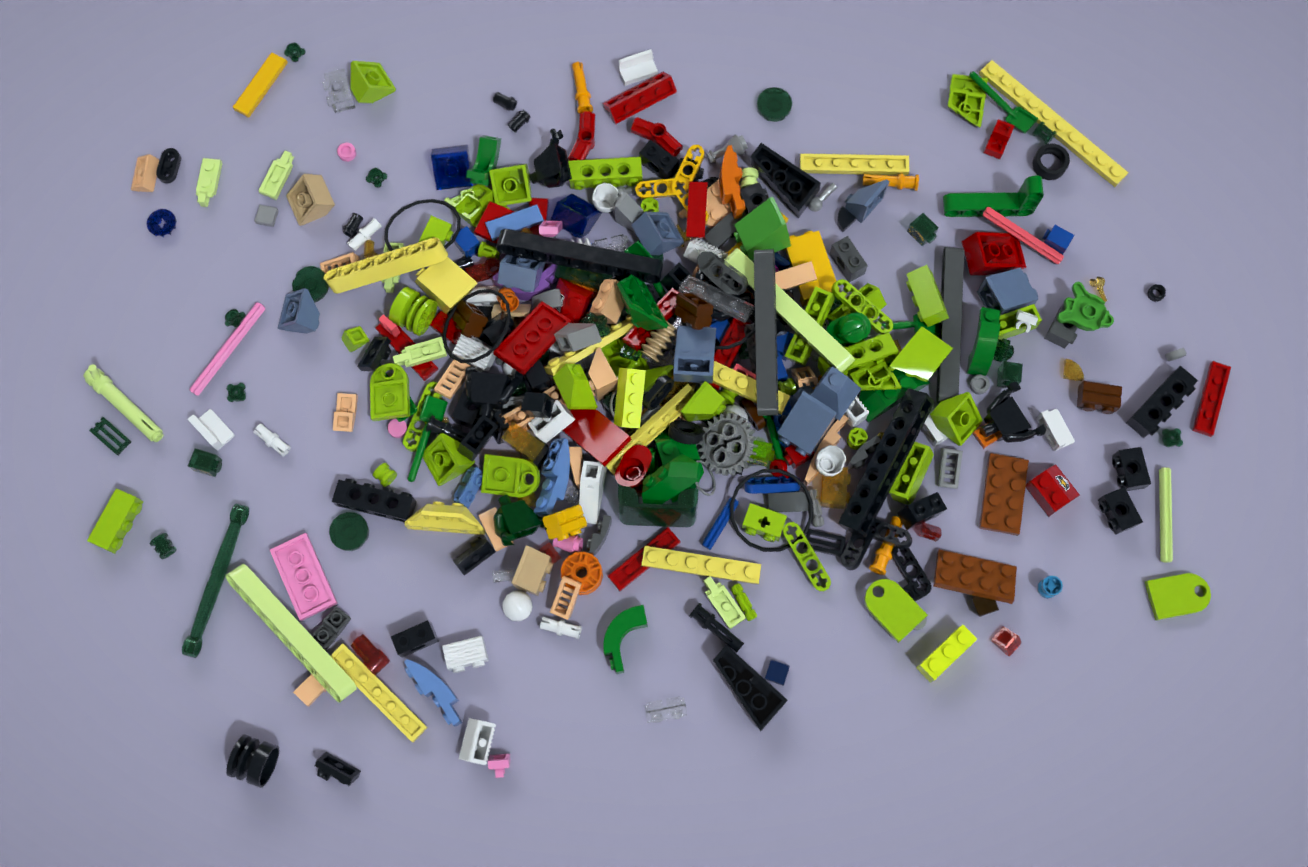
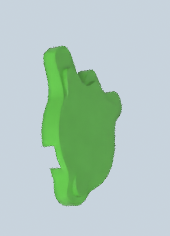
(1085, 310)

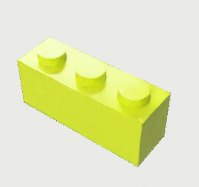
(629, 397)
(946, 653)

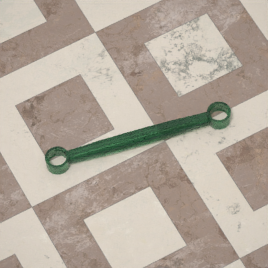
(193, 642)

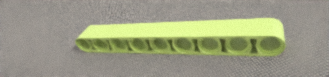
(797, 318)
(291, 633)

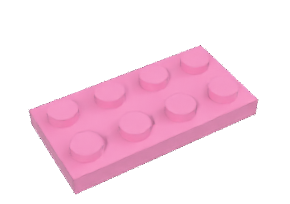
(303, 576)

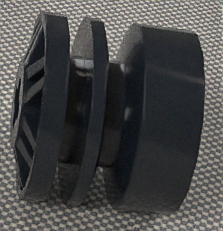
(252, 761)

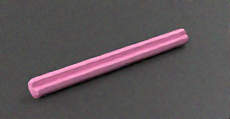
(226, 350)

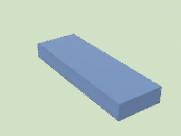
(515, 221)

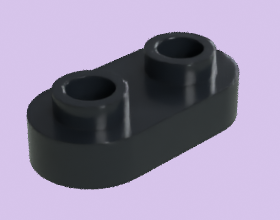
(168, 167)
(658, 392)

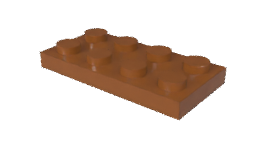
(1004, 494)
(975, 576)

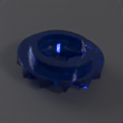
(156, 217)

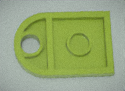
(389, 394)
(507, 476)
(1176, 595)
(893, 610)

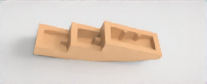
(793, 277)
(831, 438)

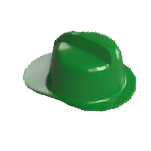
(850, 328)

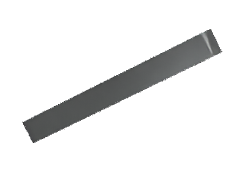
(950, 329)
(766, 332)

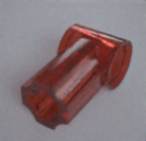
(482, 271)
(373, 658)

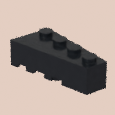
(787, 180)
(753, 691)

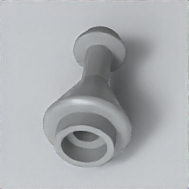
(738, 145)

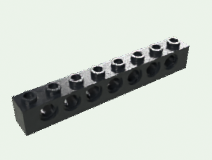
(886, 462)

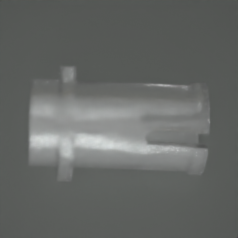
(572, 499)
(503, 575)

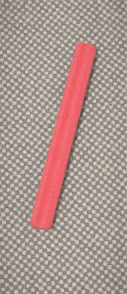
(1023, 235)

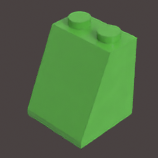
(762, 230)

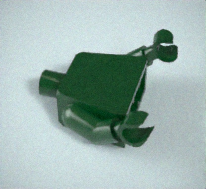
(515, 520)

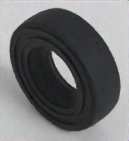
(685, 432)

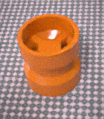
(512, 299)

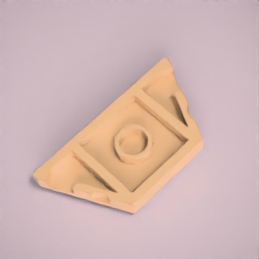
(714, 206)

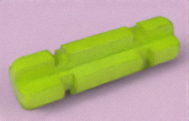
(744, 602)

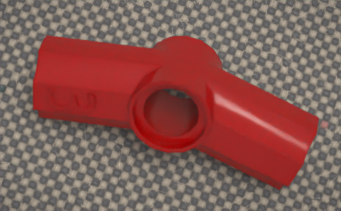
(586, 130)
(648, 130)

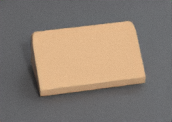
(145, 174)

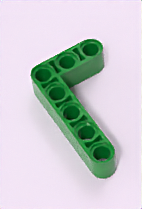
(1006, 204)

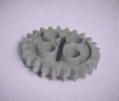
(733, 460)

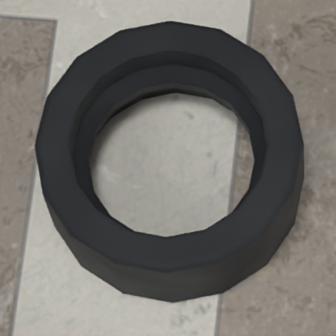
(1053, 149)

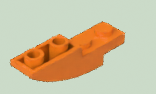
(729, 183)

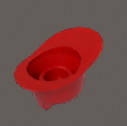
(633, 466)

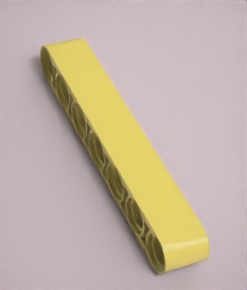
(386, 265)

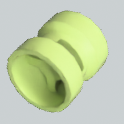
(749, 177)

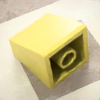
(445, 283)

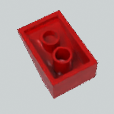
(992, 253)

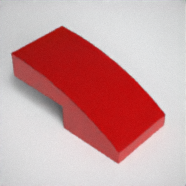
(999, 139)
(438, 323)

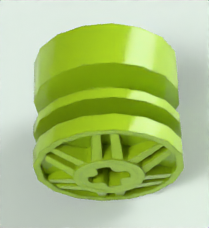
(413, 311)

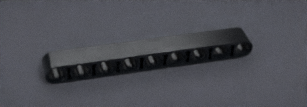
(579, 256)

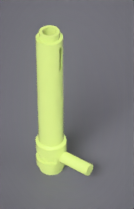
(105, 386)

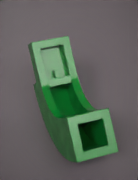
(486, 160)
(985, 342)
(621, 625)

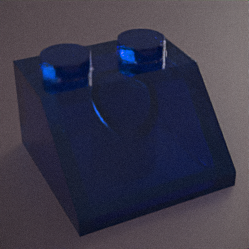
(451, 167)
(576, 214)

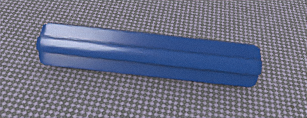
(719, 525)

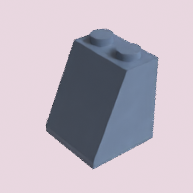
(1007, 291)
(806, 424)

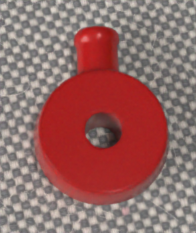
(779, 464)

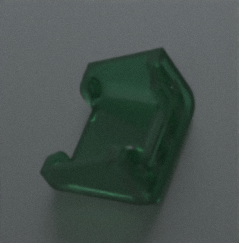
(663, 515)

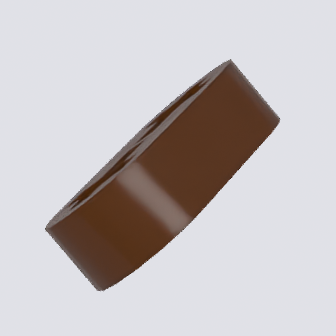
(757, 421)

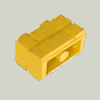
(565, 522)

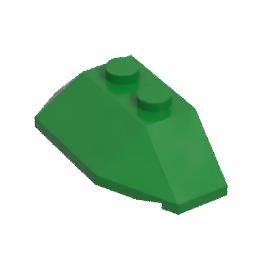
(640, 304)
(883, 400)
(670, 449)
(670, 480)

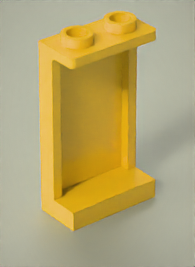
(806, 249)

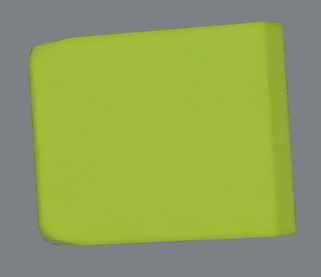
(354, 338)

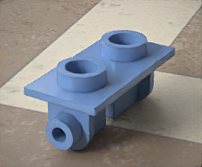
(473, 481)

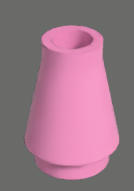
(571, 544)

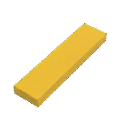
(260, 84)

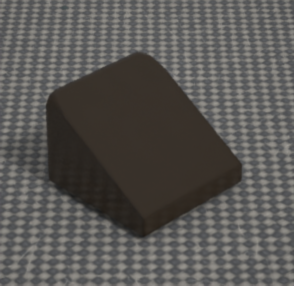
(984, 606)

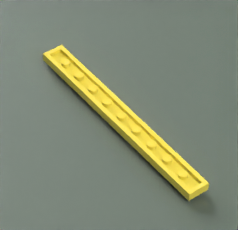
(1066, 133)

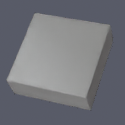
(266, 215)

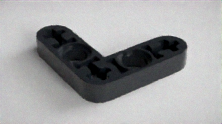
(878, 525)
(912, 587)

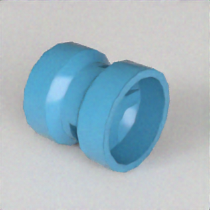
(1053, 584)

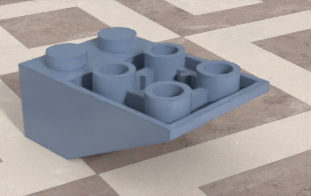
(694, 354)

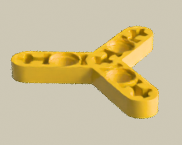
(679, 178)

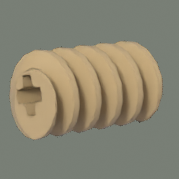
(658, 342)

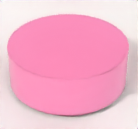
(346, 152)
(397, 429)

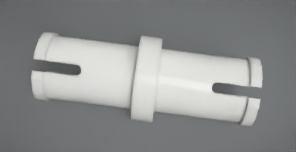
(364, 234)
(272, 440)
(561, 627)

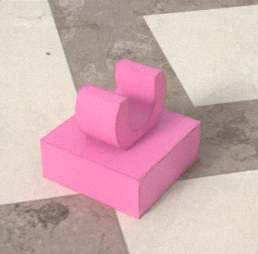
(499, 763)

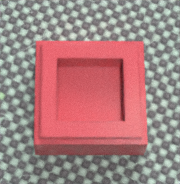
(389, 325)

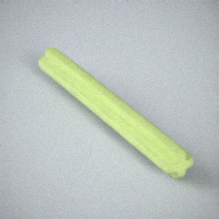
(1165, 498)

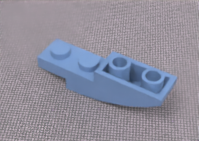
(556, 470)
(431, 684)

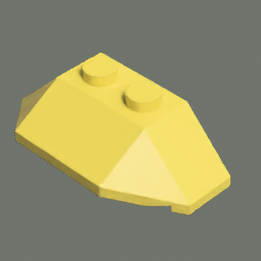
(445, 519)

